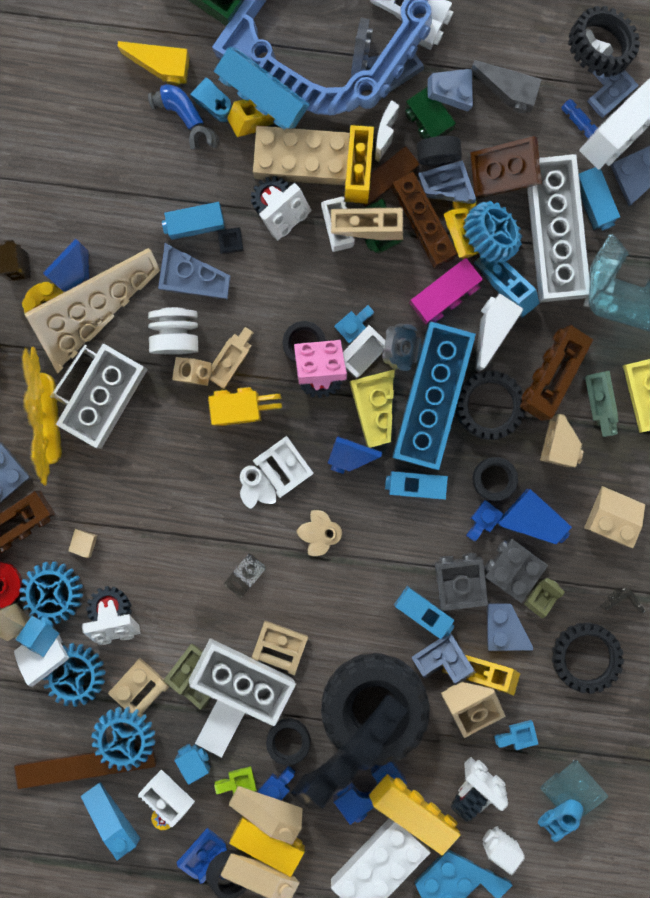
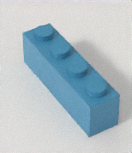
(261, 88)

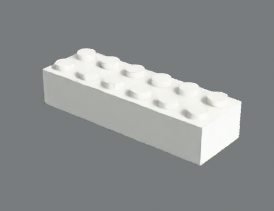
(559, 231)

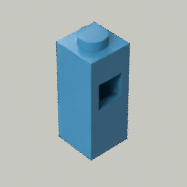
(597, 199)
(193, 221)
(416, 485)
(424, 613)

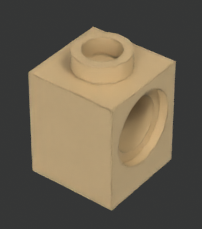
(191, 371)

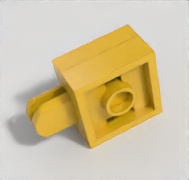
(239, 406)

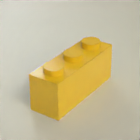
(359, 164)
(270, 851)

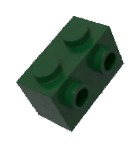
(428, 115)

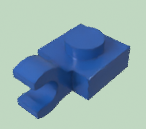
(486, 518)
(276, 786)

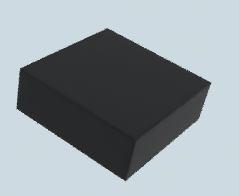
(230, 240)

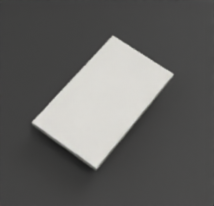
(219, 728)

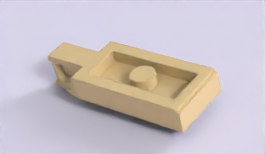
(230, 358)

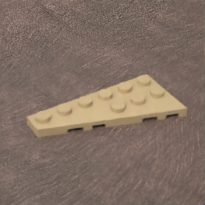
(83, 311)

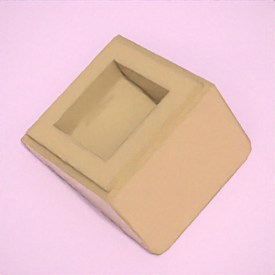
(83, 543)

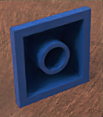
(70, 267)
(350, 455)

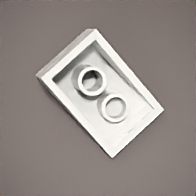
(494, 325)

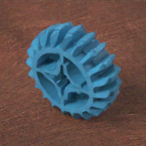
(492, 232)
(58, 598)
(76, 683)
(130, 755)

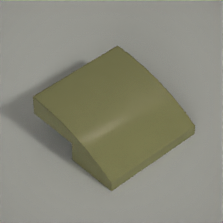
(179, 677)

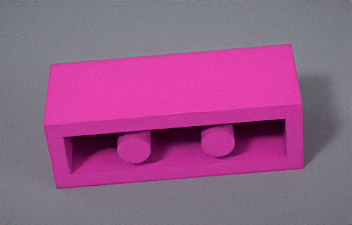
(446, 292)

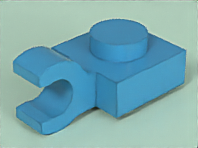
(352, 326)
(521, 736)

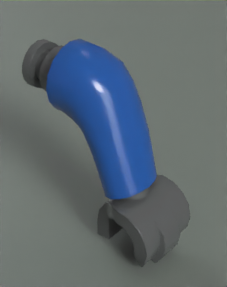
(177, 100)

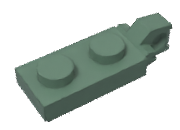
(603, 402)

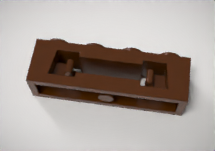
(423, 220)
(544, 403)
(38, 507)

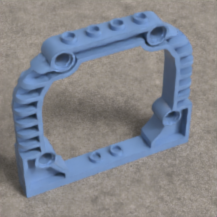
(243, 35)

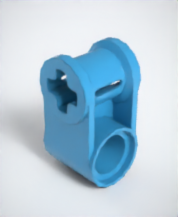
(211, 98)
(559, 820)

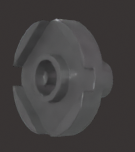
(396, 337)

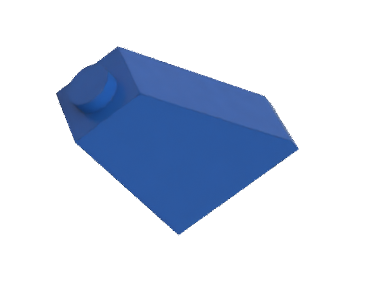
(535, 518)

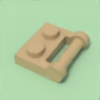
(281, 640)
(133, 682)

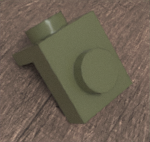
(544, 597)

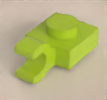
(240, 777)

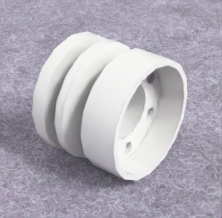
(173, 331)

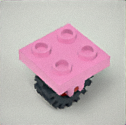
(320, 367)

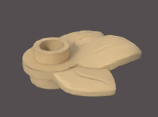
(316, 533)

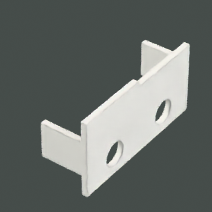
(59, 398)

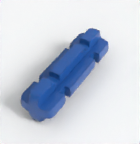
(579, 118)

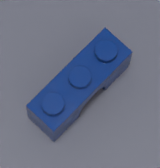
(356, 804)

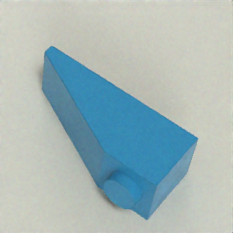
(509, 284)
(110, 821)

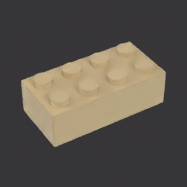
(301, 155)

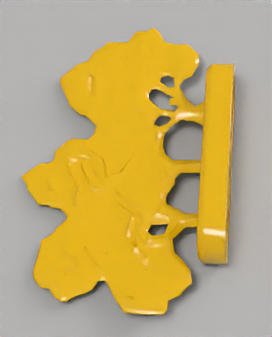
(42, 415)

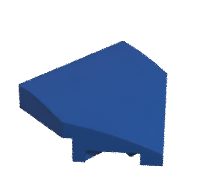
(200, 854)

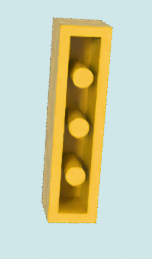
(415, 814)

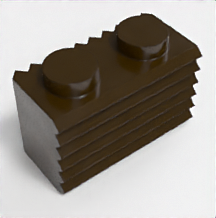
(13, 261)

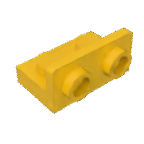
(455, 224)

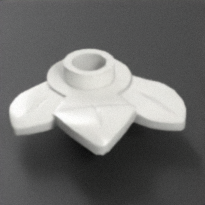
(259, 489)

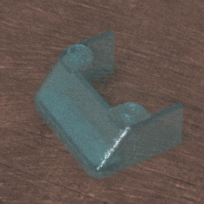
(614, 297)

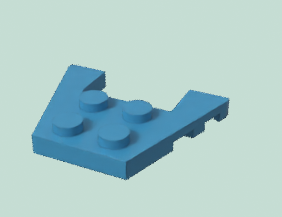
(457, 877)

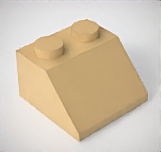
(561, 443)
(616, 517)
(472, 707)

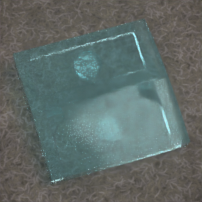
(574, 784)

